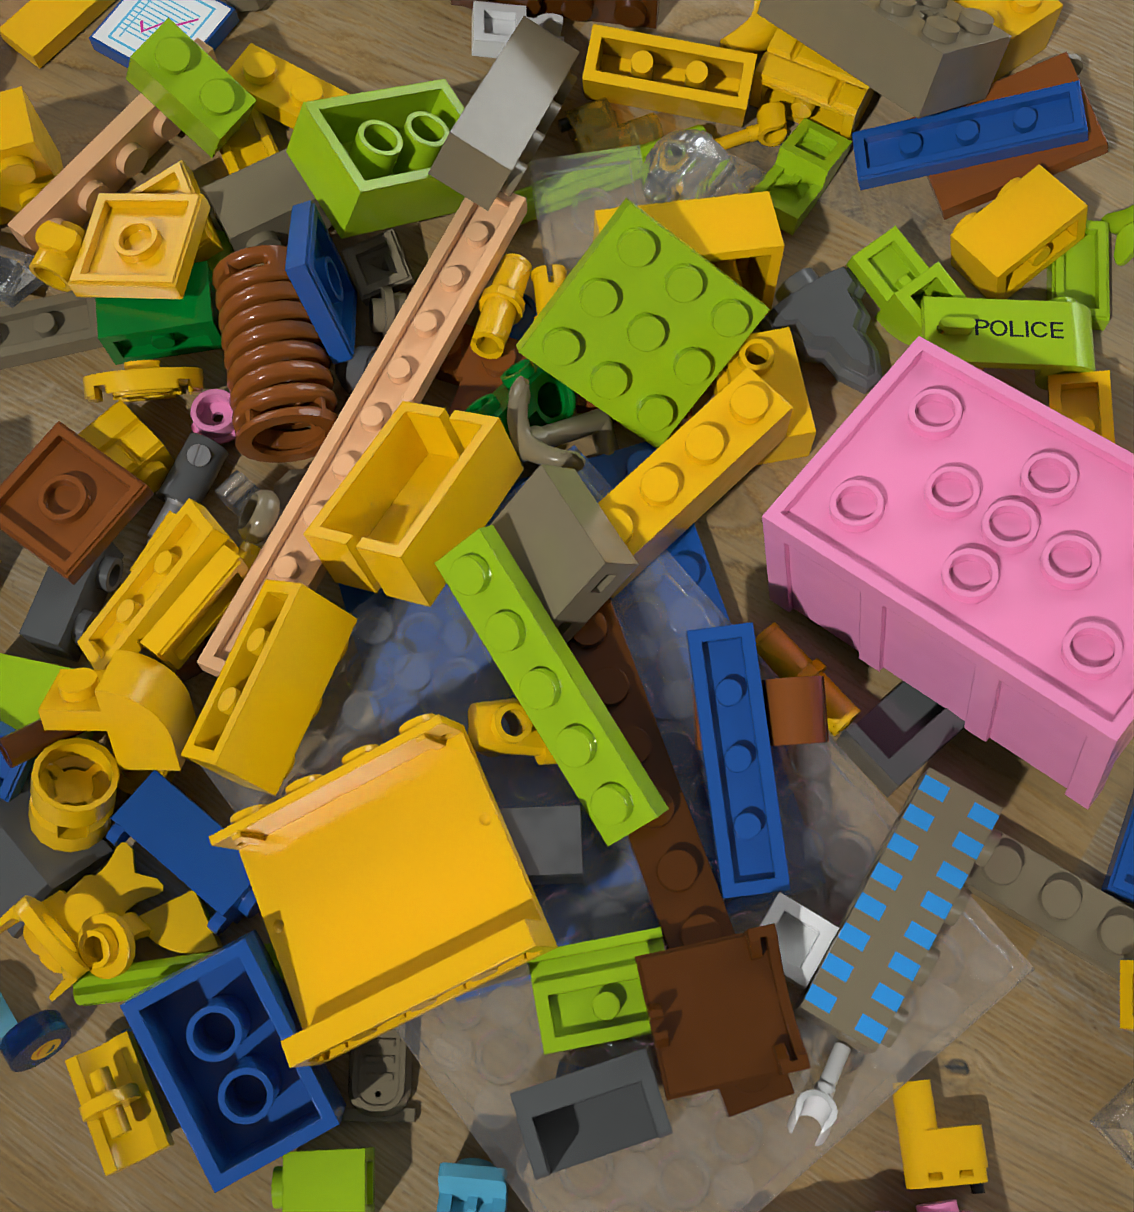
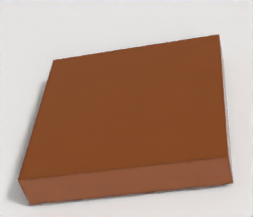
(68, 502)

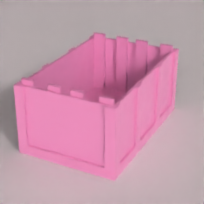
(974, 560)

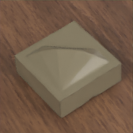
(379, 264)

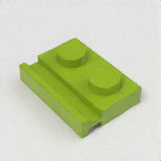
(592, 991)

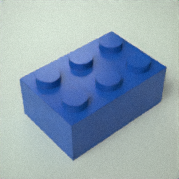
(221, 1061)

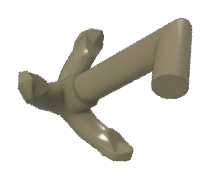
(539, 442)

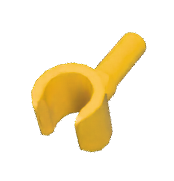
(769, 130)

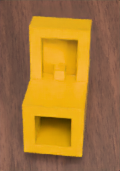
(134, 701)

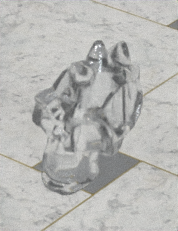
(694, 167)

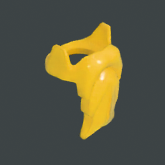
(55, 923)

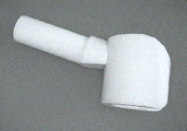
(819, 1101)

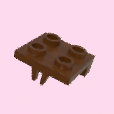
(721, 1013)

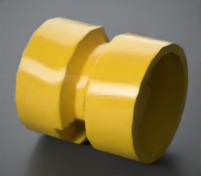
(73, 794)

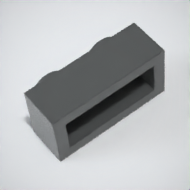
(66, 610)

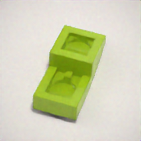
(803, 172)

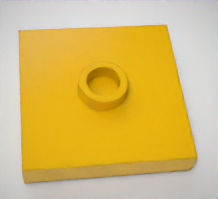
(140, 246)

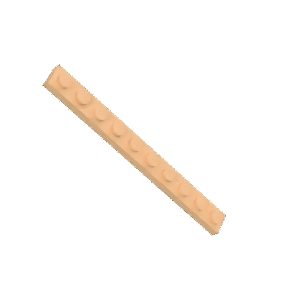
(397, 373)

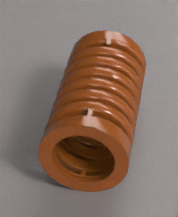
(271, 359)

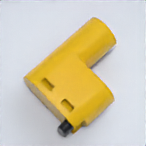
(933, 1154)

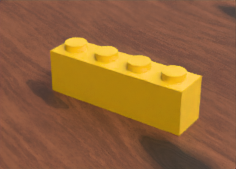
(696, 467)

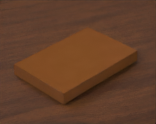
(978, 184)

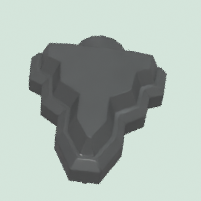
(828, 325)

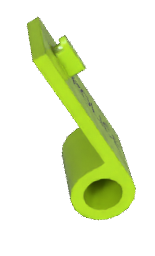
(1013, 333)

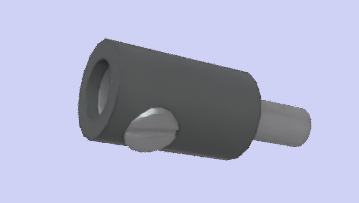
(190, 475)

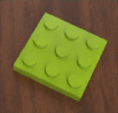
(641, 325)

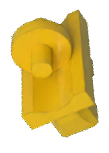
(119, 1103)

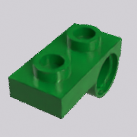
(548, 396)

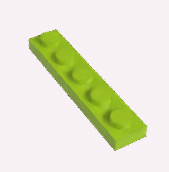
(551, 685)

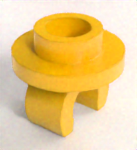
(108, 942)

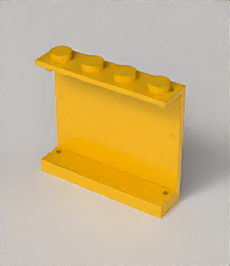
(387, 887)

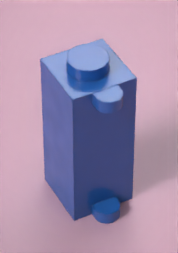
(178, 836)

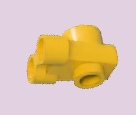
(56, 253)
(492, 741)

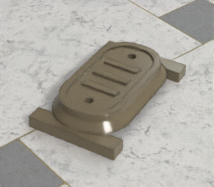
(381, 1066)

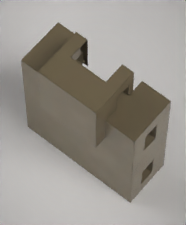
(564, 546)

